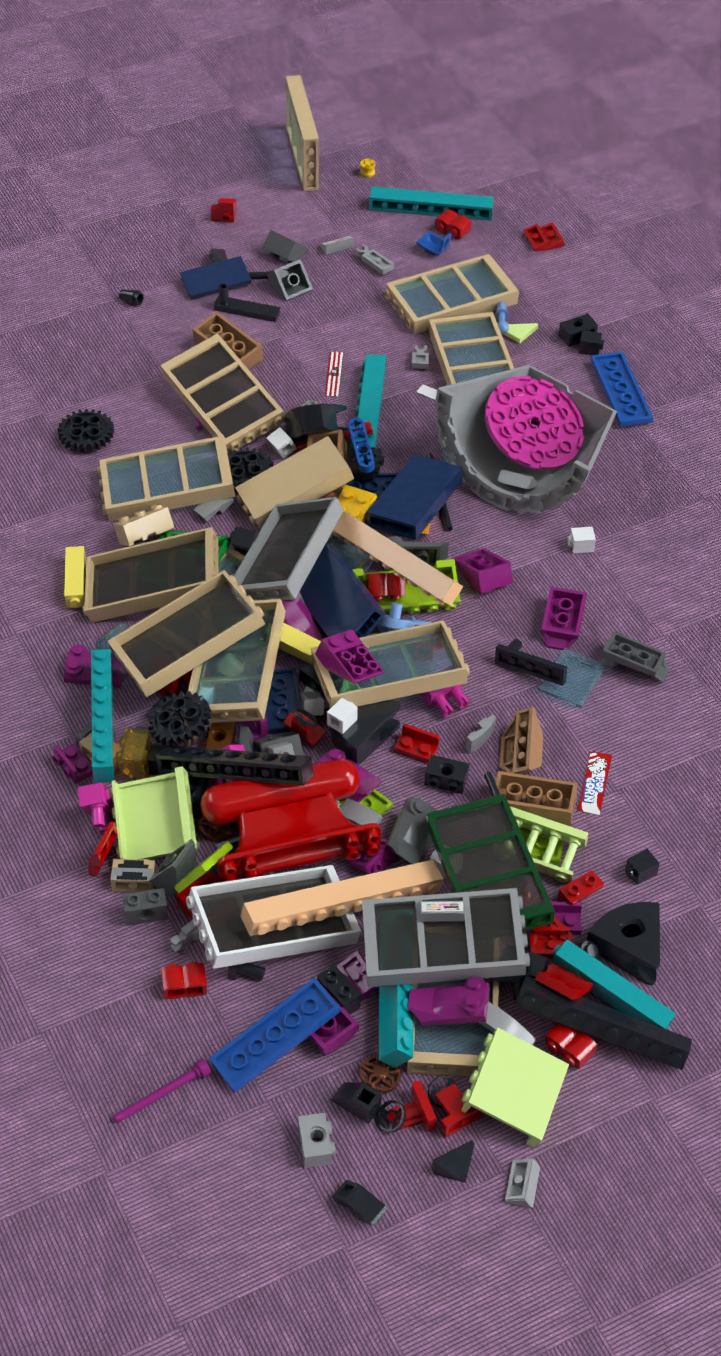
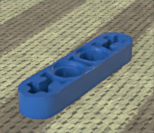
(359, 445)

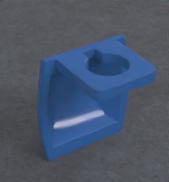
(434, 243)

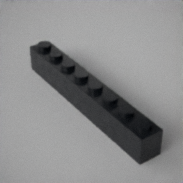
(605, 1023)

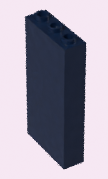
(414, 497)
(339, 597)

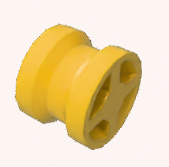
(367, 168)

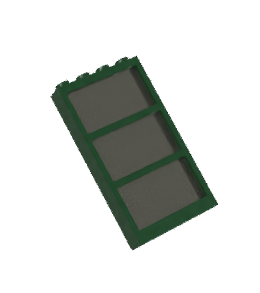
(486, 851)

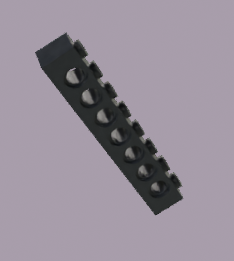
(236, 765)

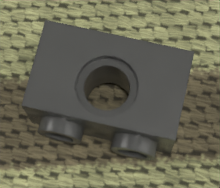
(145, 906)

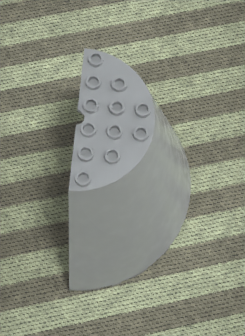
(469, 445)

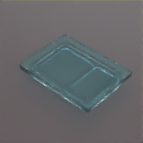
(580, 680)

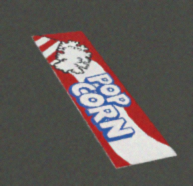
(595, 782)

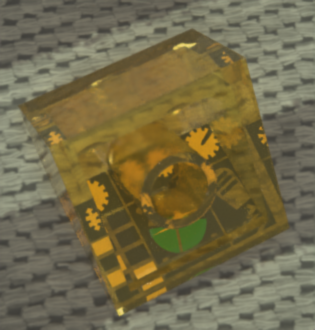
(134, 753)

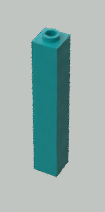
(612, 986)

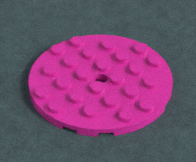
(531, 446)

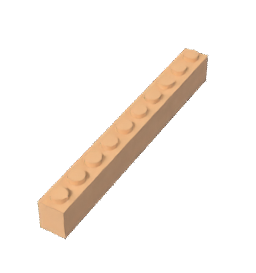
(397, 558)
(339, 897)

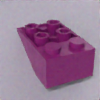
(348, 657)

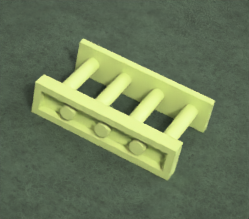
(556, 832)

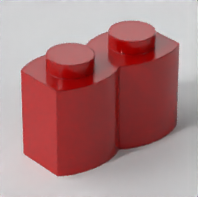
(453, 223)
(385, 585)
(184, 980)
(570, 1044)

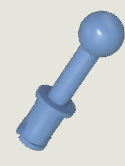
(501, 314)

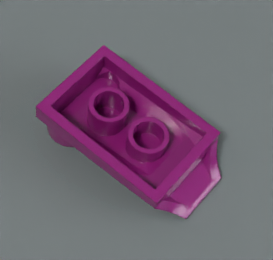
(563, 617)
(300, 618)
(78, 667)
(368, 781)
(451, 1003)
(335, 1031)

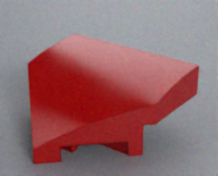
(547, 937)

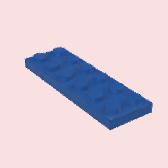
(621, 389)
(275, 1034)

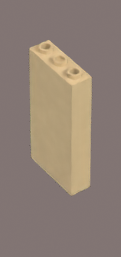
(298, 478)

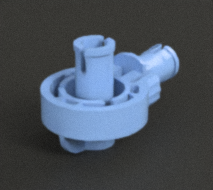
(395, 622)

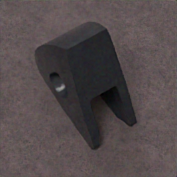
(312, 420)
(369, 731)
(630, 939)

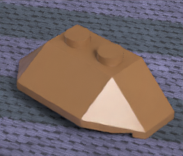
(522, 743)

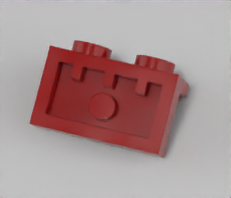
(417, 743)
(580, 888)

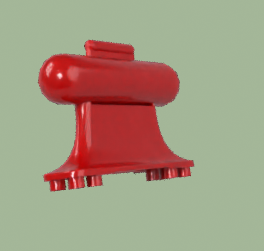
(289, 823)

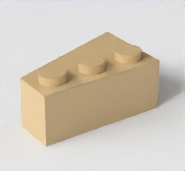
(143, 525)

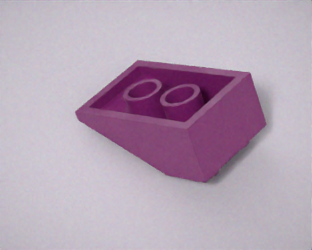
(484, 570)

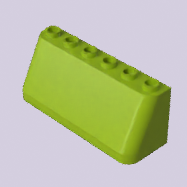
(414, 598)

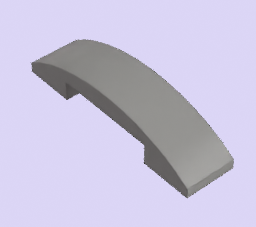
(499, 1019)

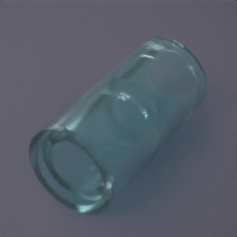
(102, 641)

